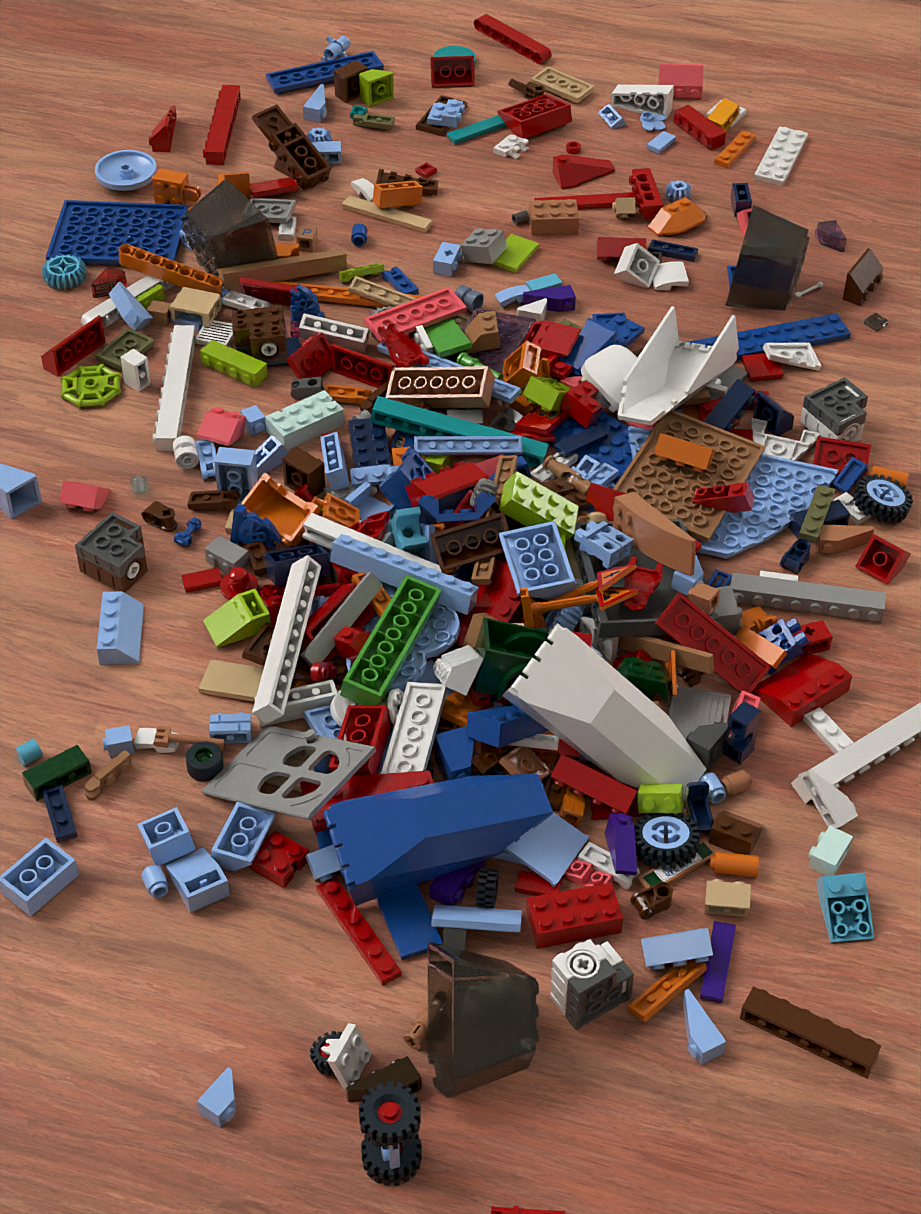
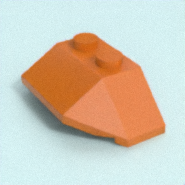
(677, 218)

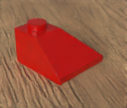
(350, 642)

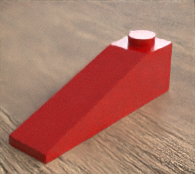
(163, 133)
(573, 169)

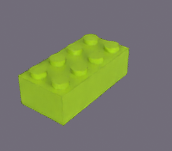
(535, 505)

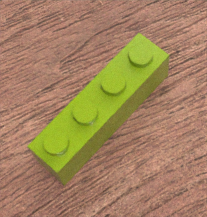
(234, 363)

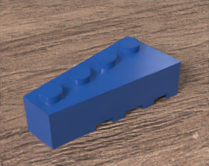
(502, 726)

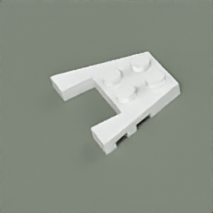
(781, 446)

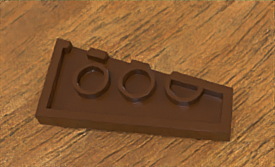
(430, 186)

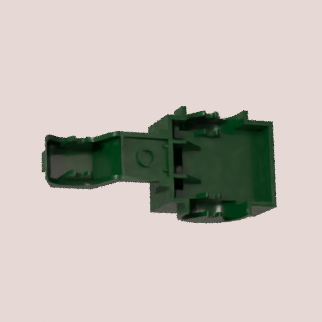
(511, 646)

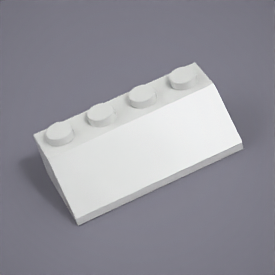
(458, 668)

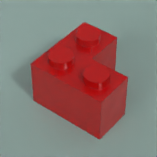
(581, 403)

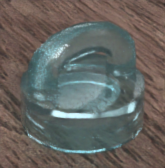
(137, 484)

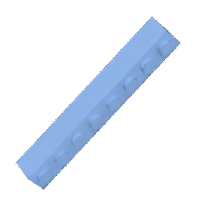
(393, 568)

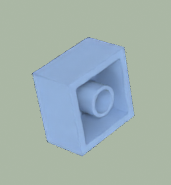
(166, 837)

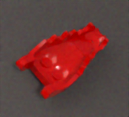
(402, 349)
(645, 581)

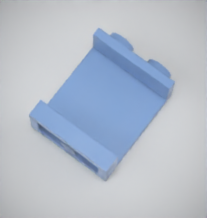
(367, 504)

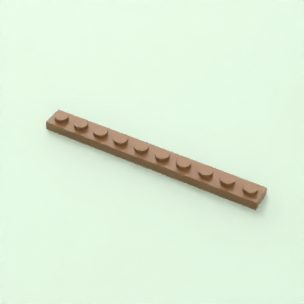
(485, 568)

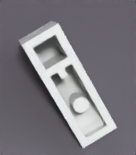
(831, 803)

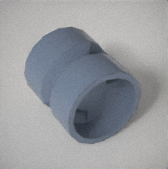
(471, 298)

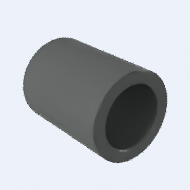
(520, 217)

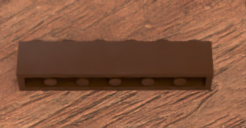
(810, 1032)

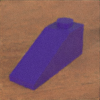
(558, 298)
(621, 843)

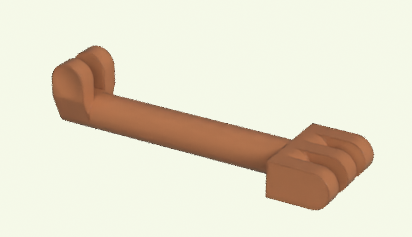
(164, 735)

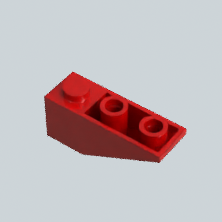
(729, 497)

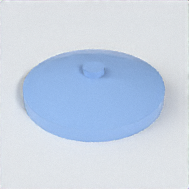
(125, 170)

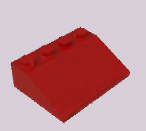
(536, 116)
(497, 599)
(803, 687)

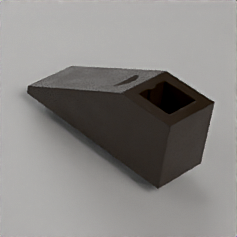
(398, 1071)

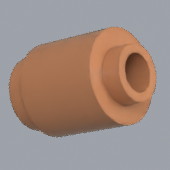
(736, 782)

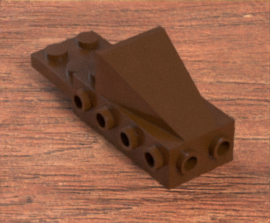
(293, 149)

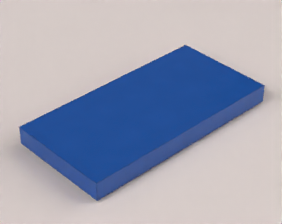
(408, 921)

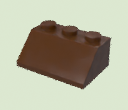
(863, 278)

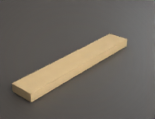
(389, 215)

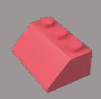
(685, 78)

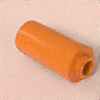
(900, 476)
(735, 864)

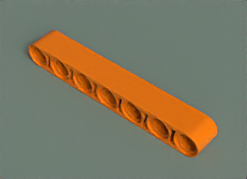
(168, 270)

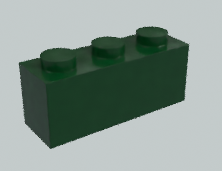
(57, 771)

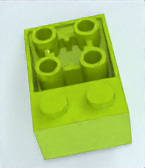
(237, 619)

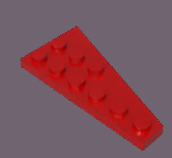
(364, 786)

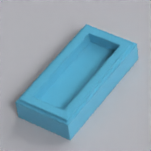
(544, 282)

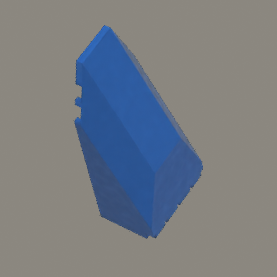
(431, 829)

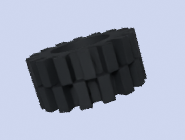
(487, 887)

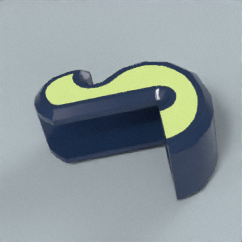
(698, 805)

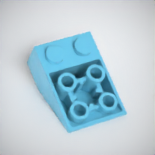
(845, 907)

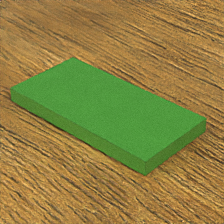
(447, 338)

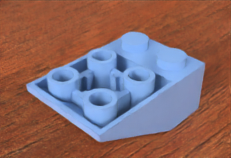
(198, 879)

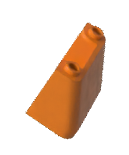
(281, 508)

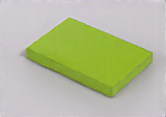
(516, 253)

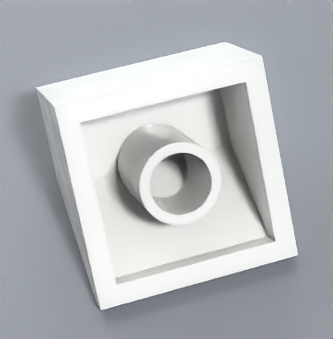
(637, 266)

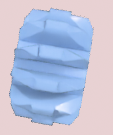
(319, 135)
(677, 190)

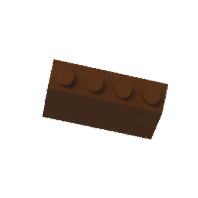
(469, 541)

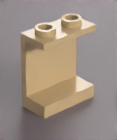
(197, 302)

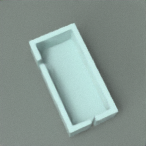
(305, 420)

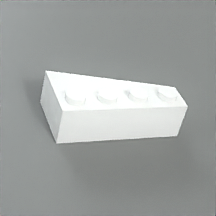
(644, 98)

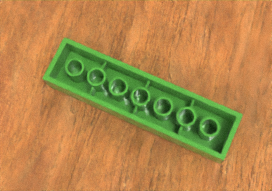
(390, 642)

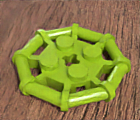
(84, 390)

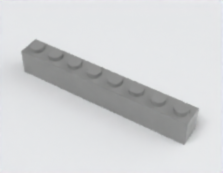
(809, 597)

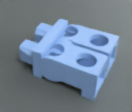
(604, 543)

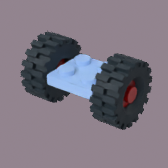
(391, 1131)

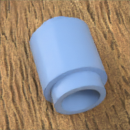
(716, 789)
(155, 881)

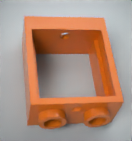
(521, 364)

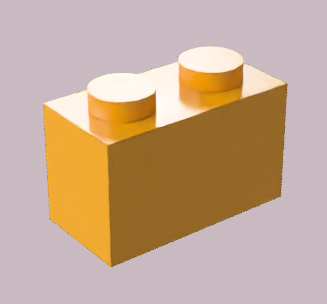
(724, 114)

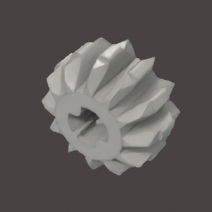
(483, 486)

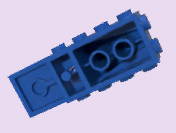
(596, 337)

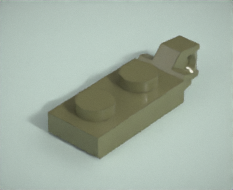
(374, 121)

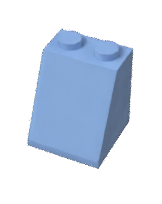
(17, 491)

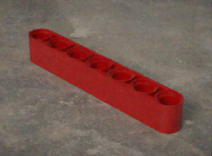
(512, 39)

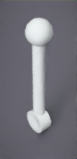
(799, 294)

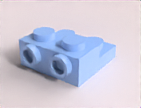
(446, 114)

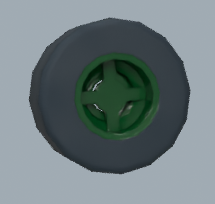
(204, 761)

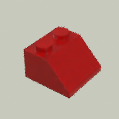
(882, 559)

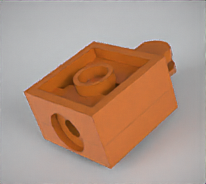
(173, 188)

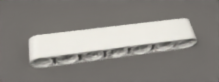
(108, 309)

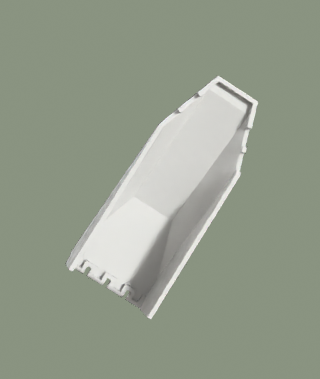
(673, 371)
(602, 715)

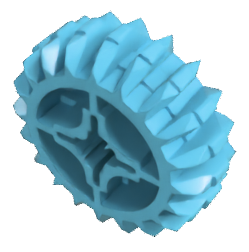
(64, 272)

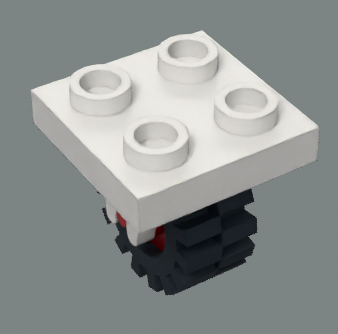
(341, 1054)

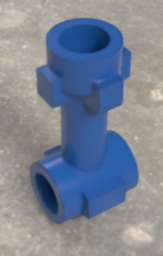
(185, 538)

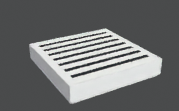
(217, 331)

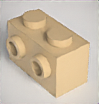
(727, 898)

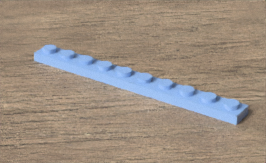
(501, 389)

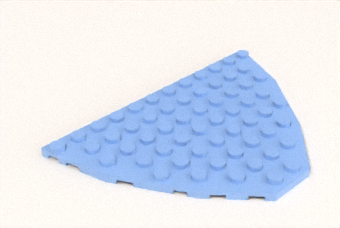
(779, 490)

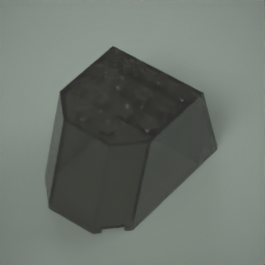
(227, 230)
(768, 262)
(478, 1019)

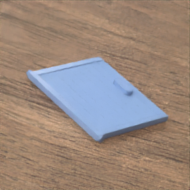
(549, 848)

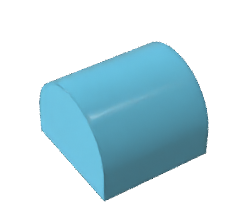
(28, 752)

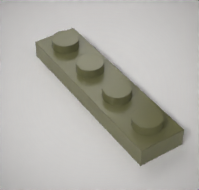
(816, 513)

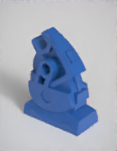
(305, 303)
(250, 528)

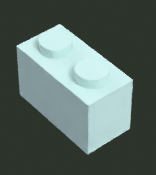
(830, 851)

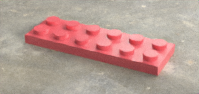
(420, 311)

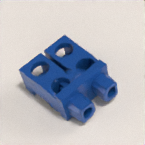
(782, 636)

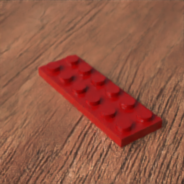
(697, 630)

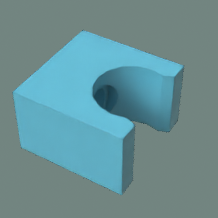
(408, 521)

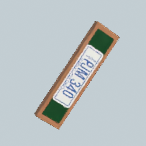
(670, 875)

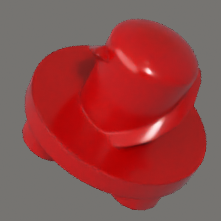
(237, 582)

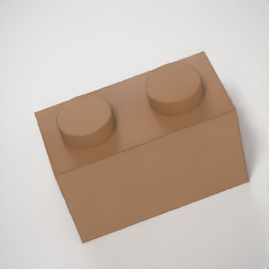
(483, 332)

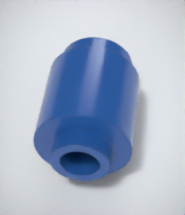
(359, 235)

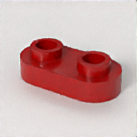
(323, 671)

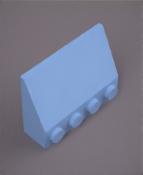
(538, 560)

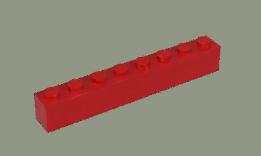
(222, 125)

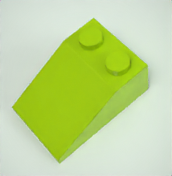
(545, 392)

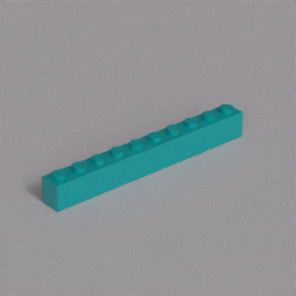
(430, 423)

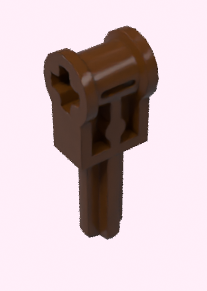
(530, 89)

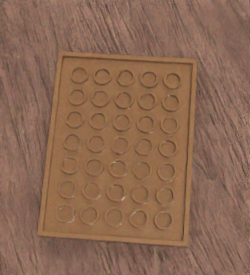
(672, 487)

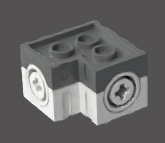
(836, 411)
(589, 982)

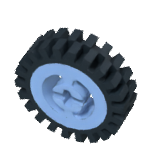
(883, 499)
(681, 845)

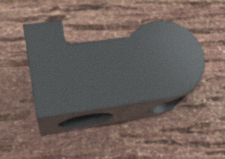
(306, 387)

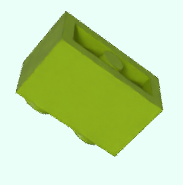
(660, 798)

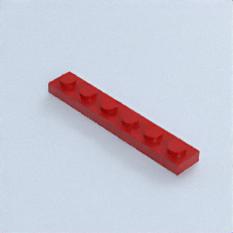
(359, 931)

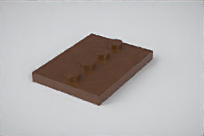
(259, 647)

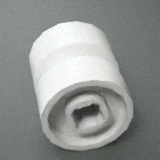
(185, 452)

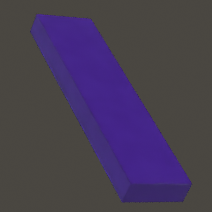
(718, 964)

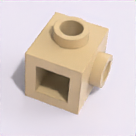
(624, 207)

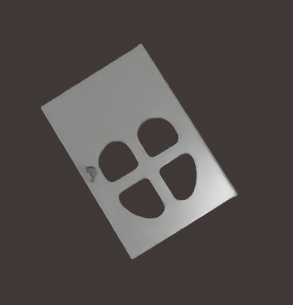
(267, 757)

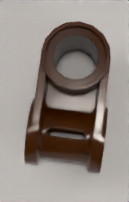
(160, 516)
(650, 901)

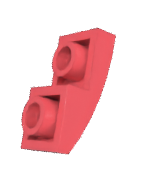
(584, 875)

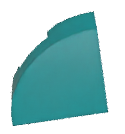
(359, 110)

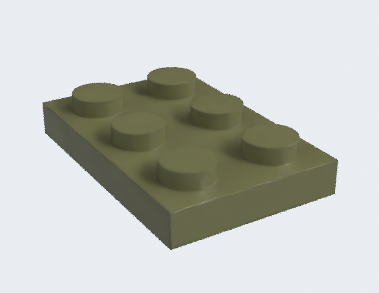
(121, 345)

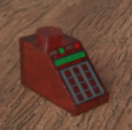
(107, 281)

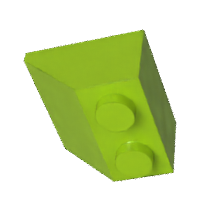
(376, 86)

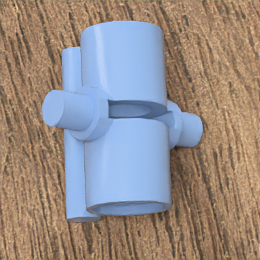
(336, 48)

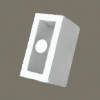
(135, 370)

